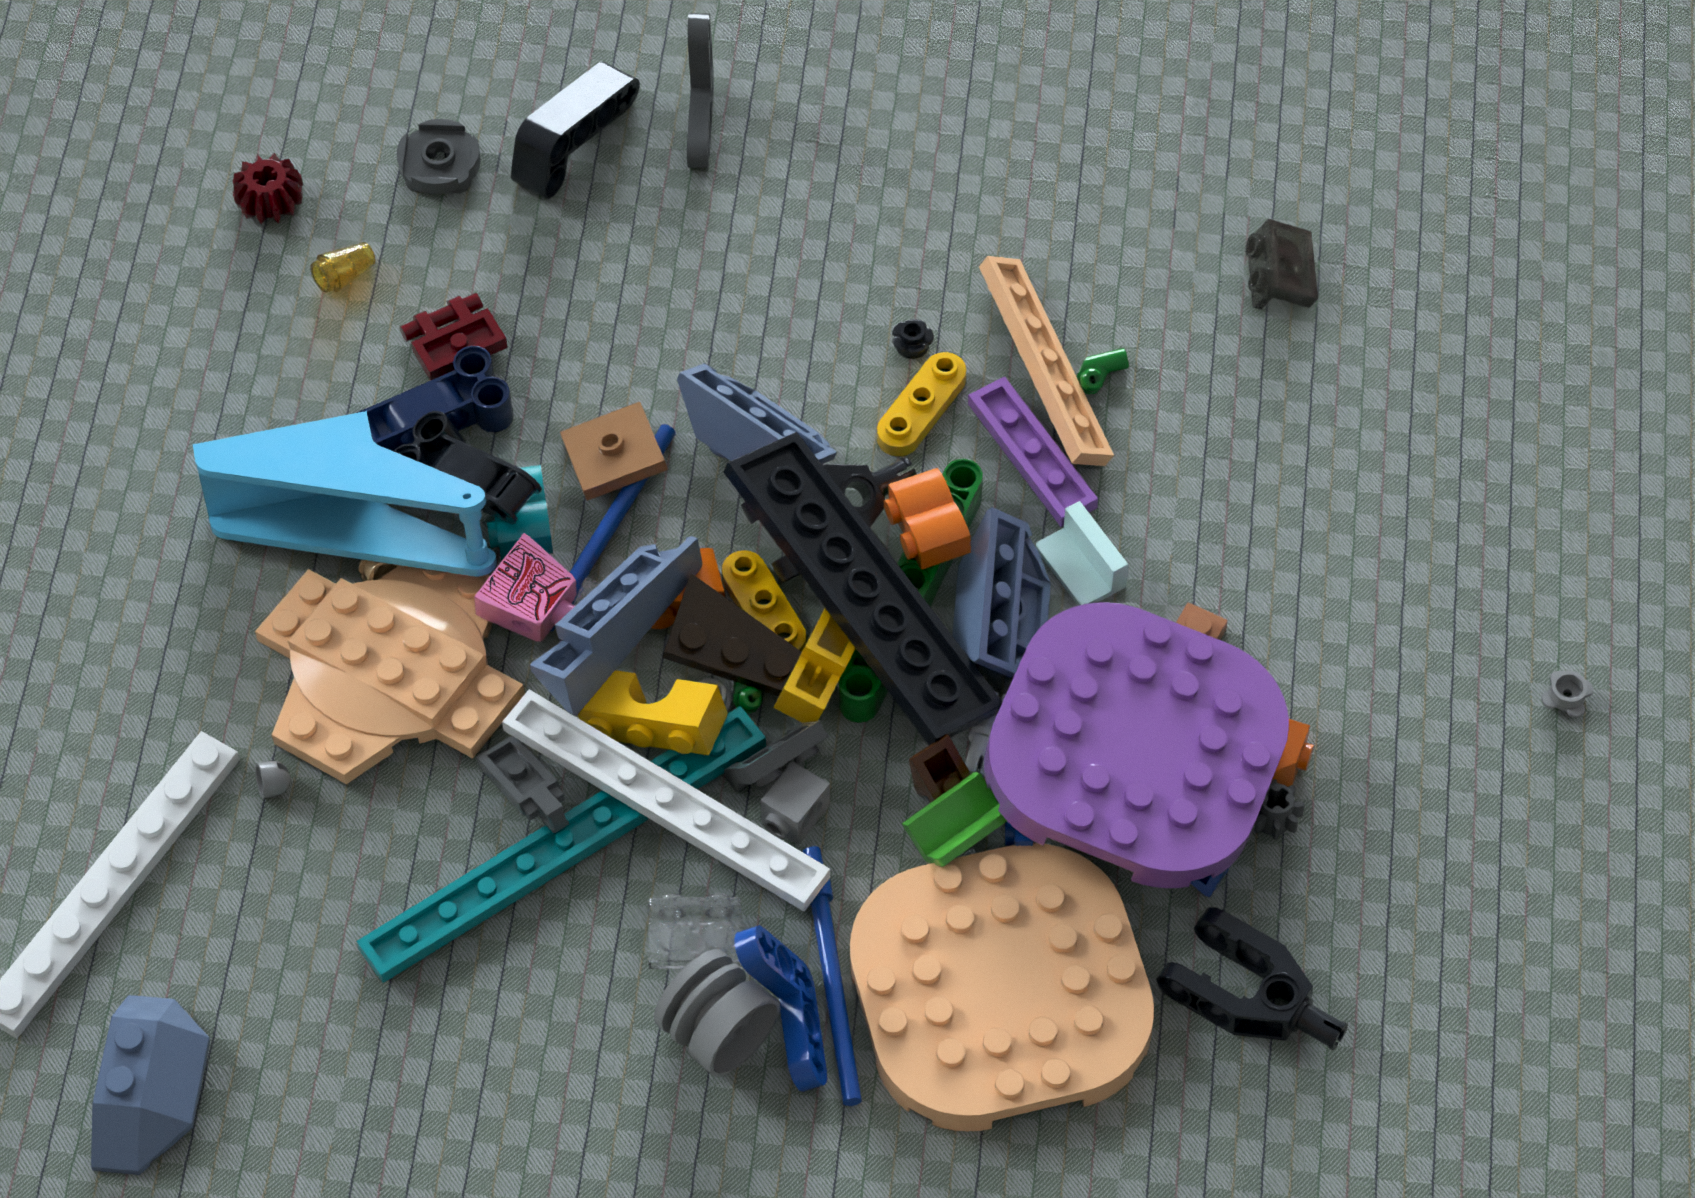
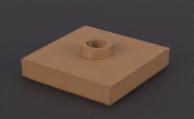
(613, 451)

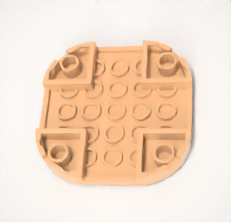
(1001, 985)

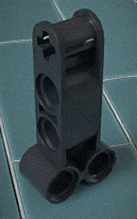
(445, 449)

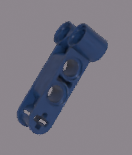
(458, 394)

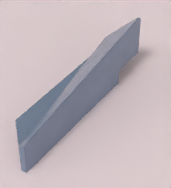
(613, 621)

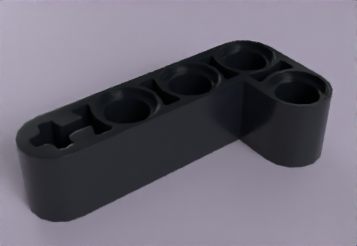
(566, 124)

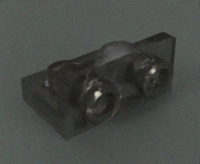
(1281, 265)

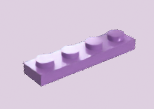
(1031, 449)

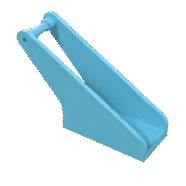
(328, 491)

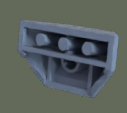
(738, 418)
(1000, 593)
(146, 1084)

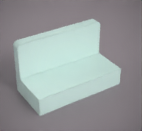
(1084, 558)

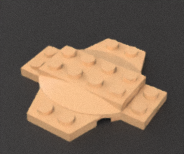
(385, 668)

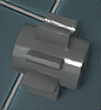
(1279, 811)

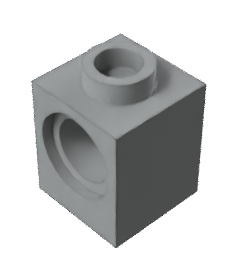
(794, 803)

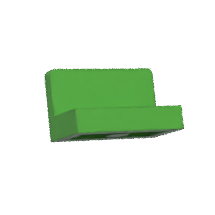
(955, 821)

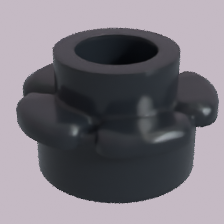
(912, 346)

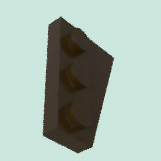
(728, 641)

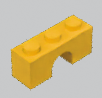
(682, 721)

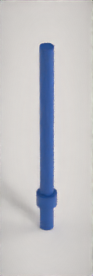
(613, 518)
(834, 990)

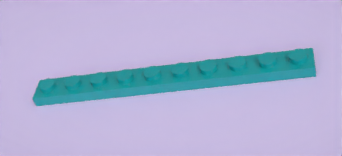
(539, 858)

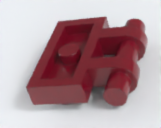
(438, 347)

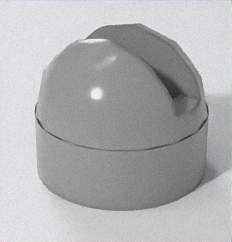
(271, 778)

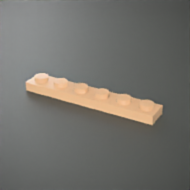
(1046, 361)

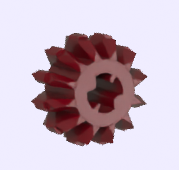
(267, 188)

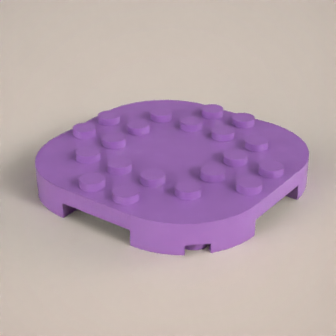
(1137, 743)

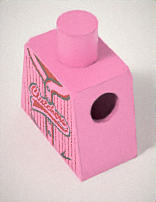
(527, 591)

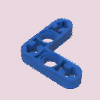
(793, 984)

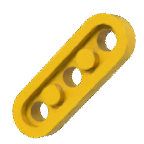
(921, 416)
(757, 584)

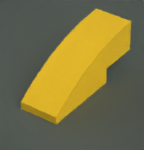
(816, 671)

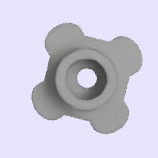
(1567, 682)

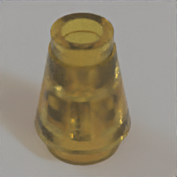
(341, 266)

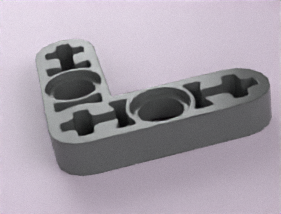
(701, 91)

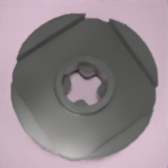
(442, 176)

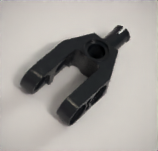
(870, 485)
(1254, 1015)

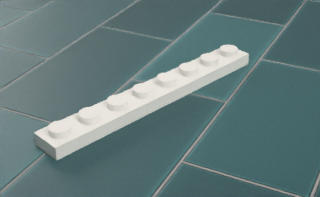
(667, 800)
(112, 880)

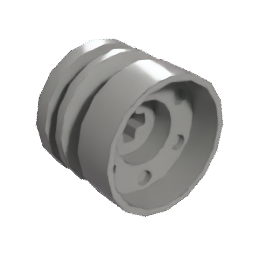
(717, 1012)

